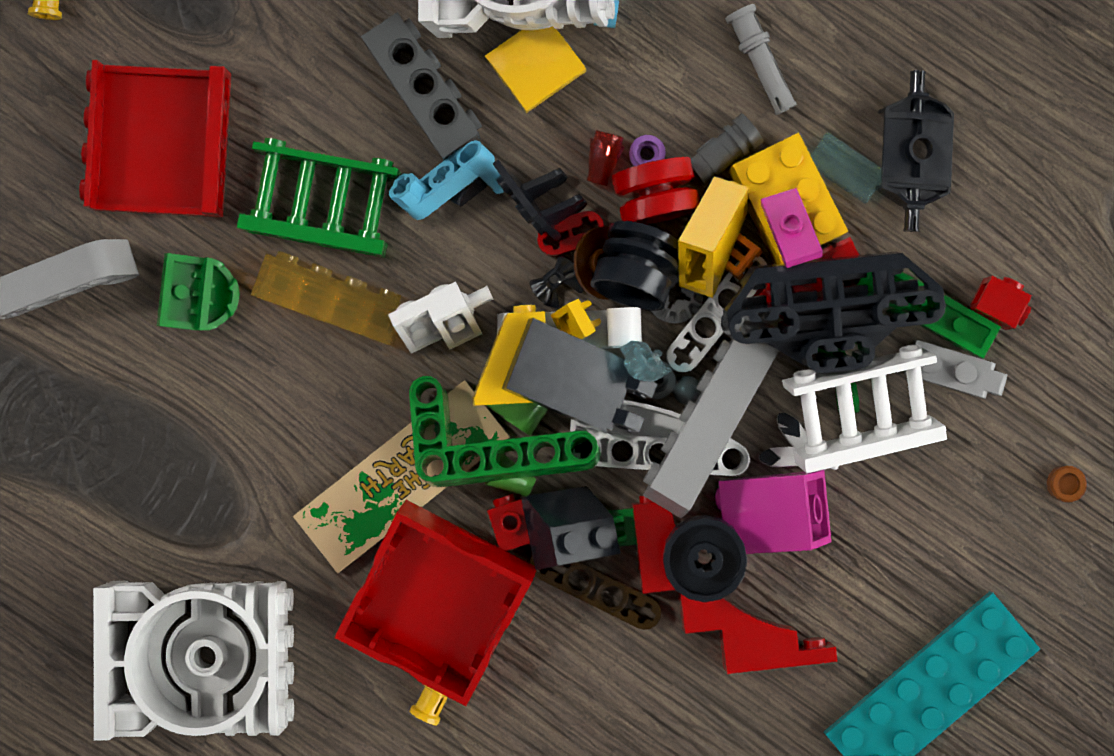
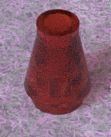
(603, 156)

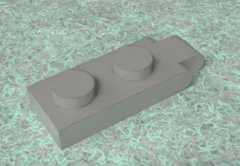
(962, 372)

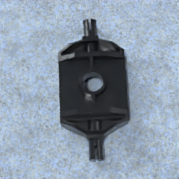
(905, 177)

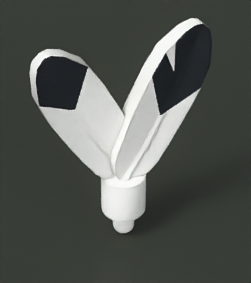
(796, 437)

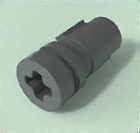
(722, 151)

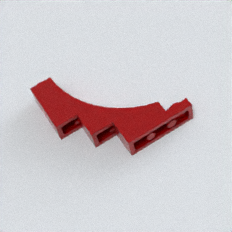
(745, 640)

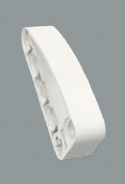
(655, 429)

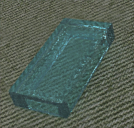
(846, 167)

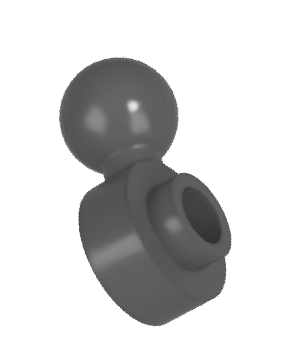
(682, 388)

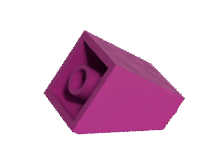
(777, 511)

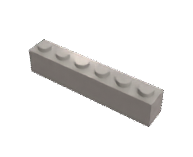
(708, 423)

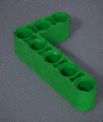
(489, 452)

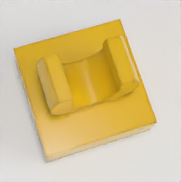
(574, 319)

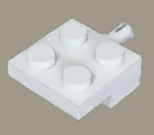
(438, 316)

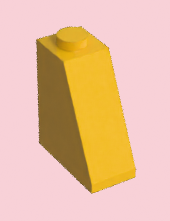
(711, 236)
(489, 387)

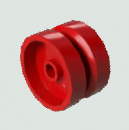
(655, 190)

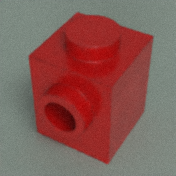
(1002, 302)
(509, 522)

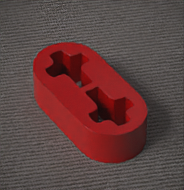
(568, 225)

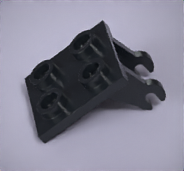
(526, 193)

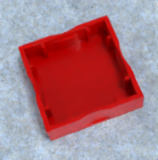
(436, 602)

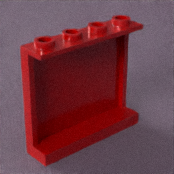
(156, 140)

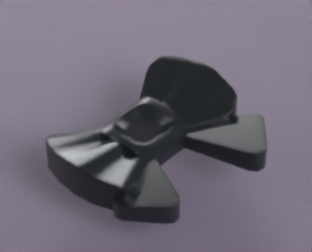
(545, 287)

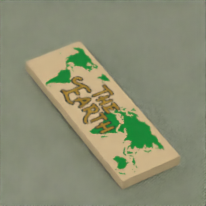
(365, 500)

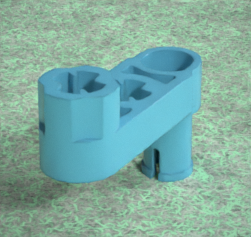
(426, 195)

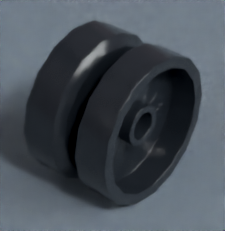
(704, 580)

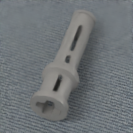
(754, 43)

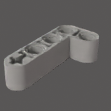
(65, 275)

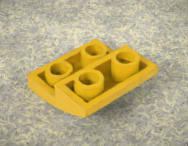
(535, 65)

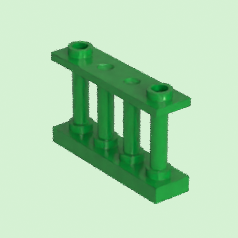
(296, 225)

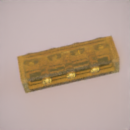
(327, 298)

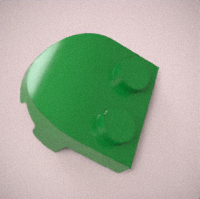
(196, 293)

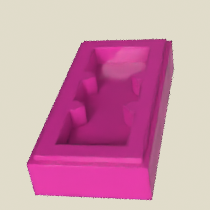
(791, 228)

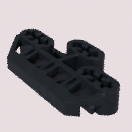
(838, 317)

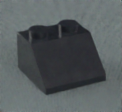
(568, 527)

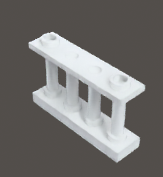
(886, 436)

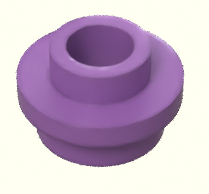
(646, 141)

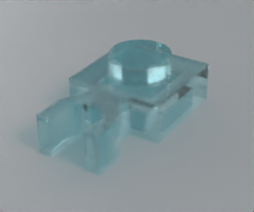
(644, 363)

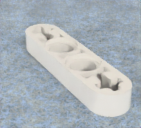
(711, 310)

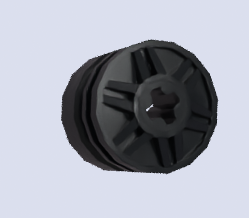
(636, 265)

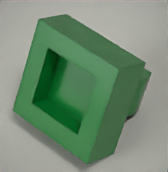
(624, 526)

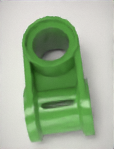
(521, 415)

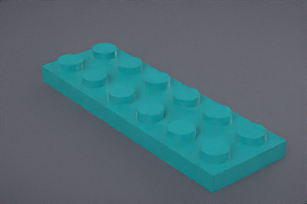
(936, 684)

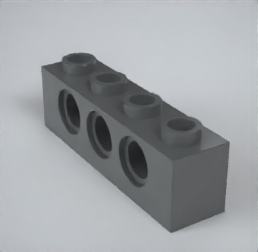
(384, 43)

